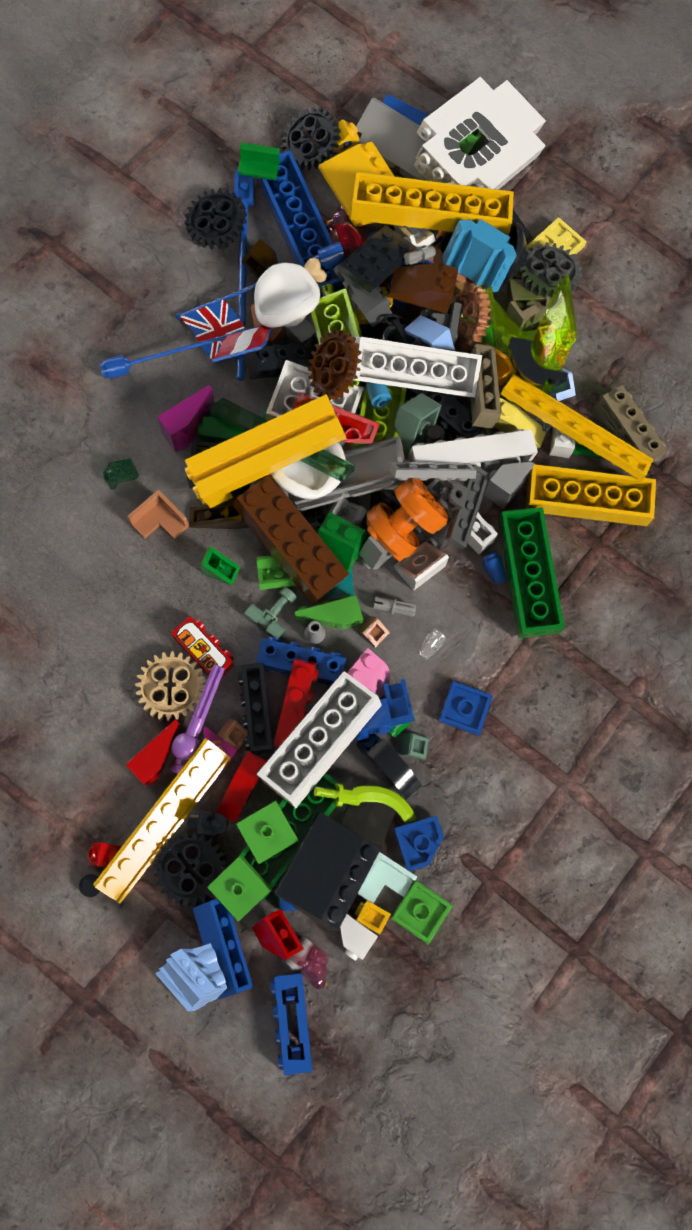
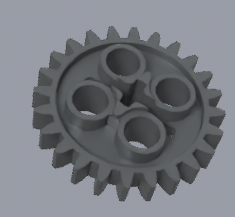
(547, 267)

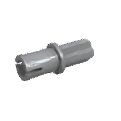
(419, 255)
(395, 606)

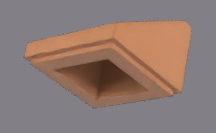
(373, 631)
(233, 733)

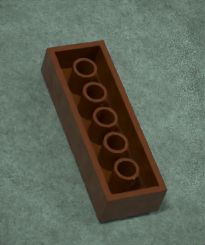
(290, 539)

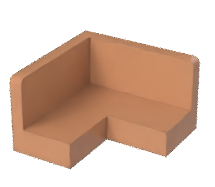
(158, 512)

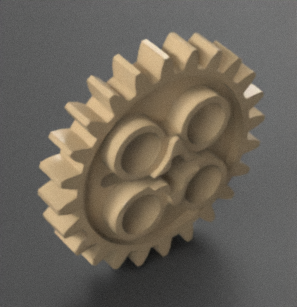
(151, 686)

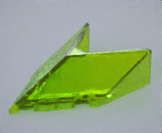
(553, 335)

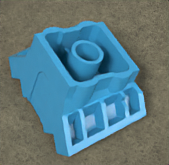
(480, 253)

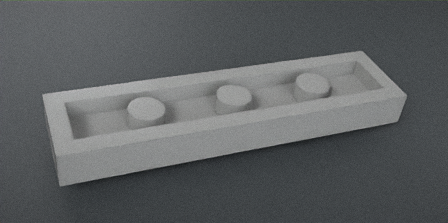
(437, 470)

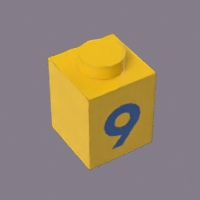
(348, 136)

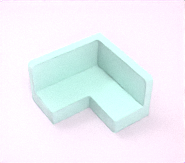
(386, 873)

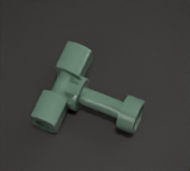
(268, 617)

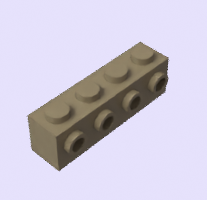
(486, 404)
(630, 423)

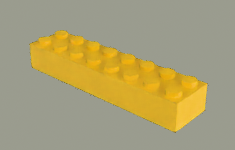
(428, 203)

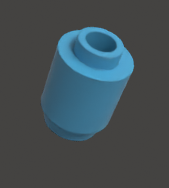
(378, 394)

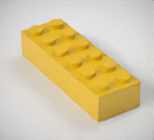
(591, 495)

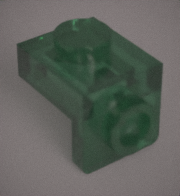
(119, 472)

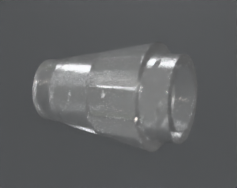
(432, 643)

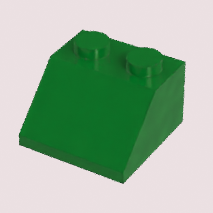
(343, 539)

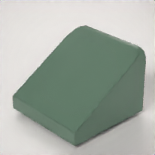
(414, 746)

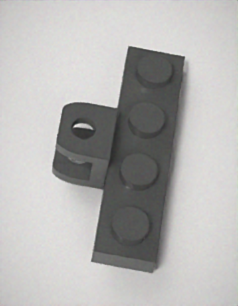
(465, 503)

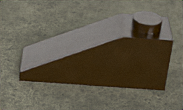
(218, 517)

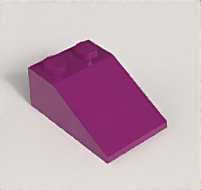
(181, 422)

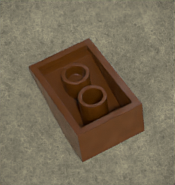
(425, 285)

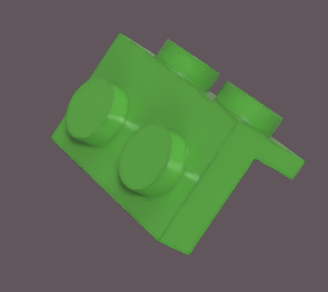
(271, 574)

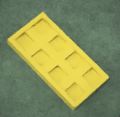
(560, 234)

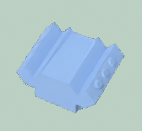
(193, 976)

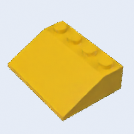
(342, 169)

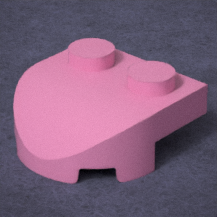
(371, 672)

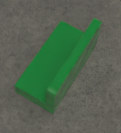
(259, 161)

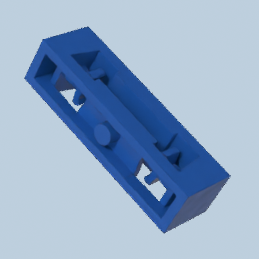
(292, 1064)

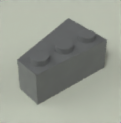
(371, 304)

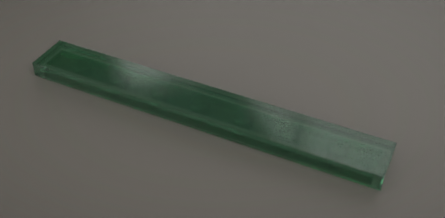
(246, 420)

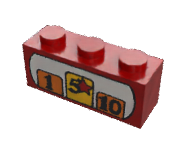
(201, 646)

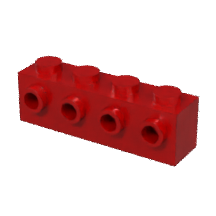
(296, 698)

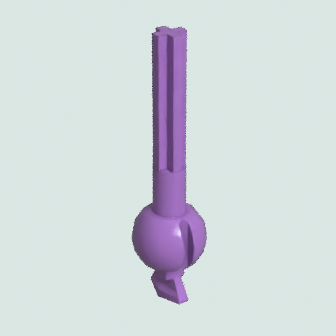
(187, 743)

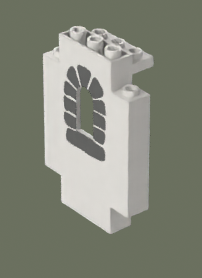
(500, 116)

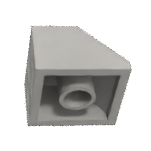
(506, 482)

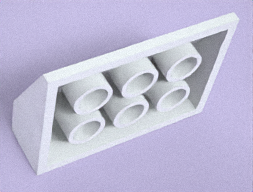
(295, 379)

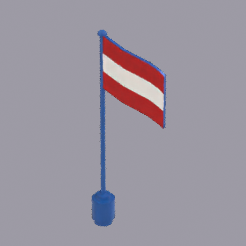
(233, 345)

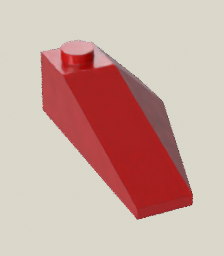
(356, 427)

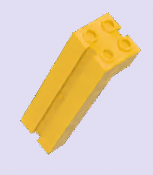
(263, 450)

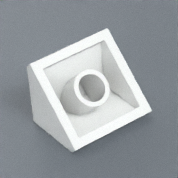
(421, 565)

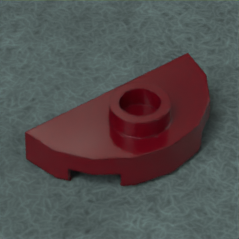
(349, 238)

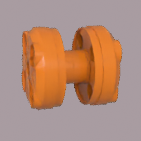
(395, 528)

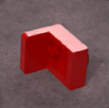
(101, 854)

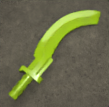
(368, 794)

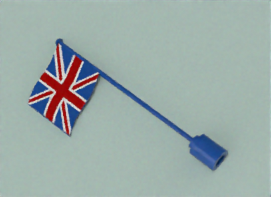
(219, 319)

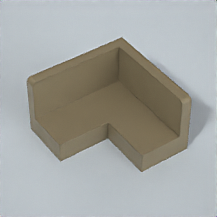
(525, 319)

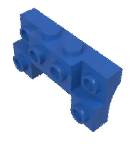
(393, 711)

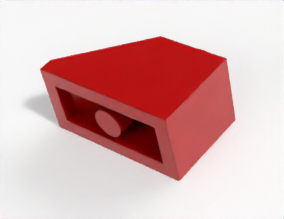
(277, 935)

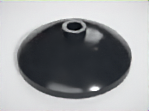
(518, 241)

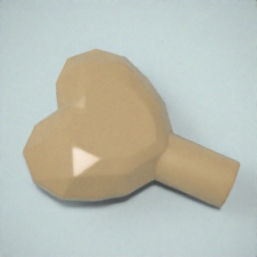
(313, 266)

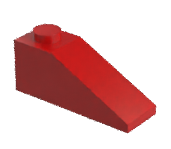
(152, 759)
(241, 787)

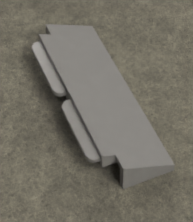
(393, 136)
(369, 475)

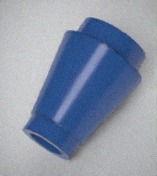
(494, 567)

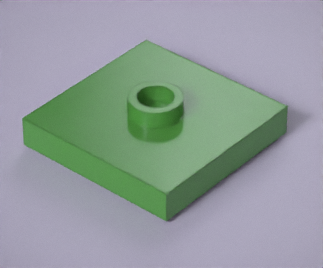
(267, 832)
(239, 888)
(421, 912)

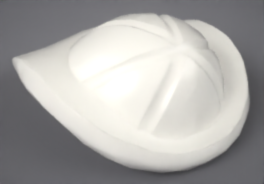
(285, 295)
(305, 480)

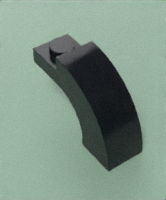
(526, 367)
(390, 764)

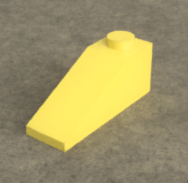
(515, 418)

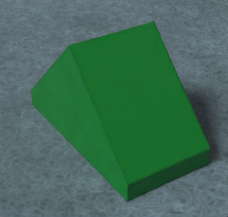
(219, 567)

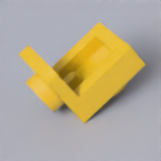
(372, 916)

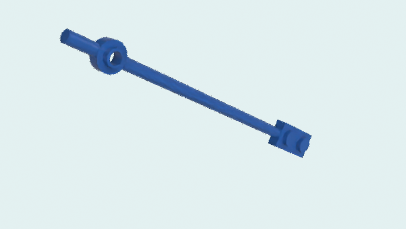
(245, 189)

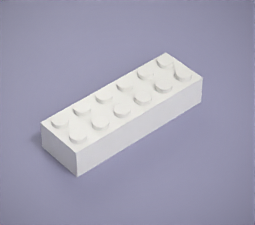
(418, 367)
(484, 451)
(319, 739)

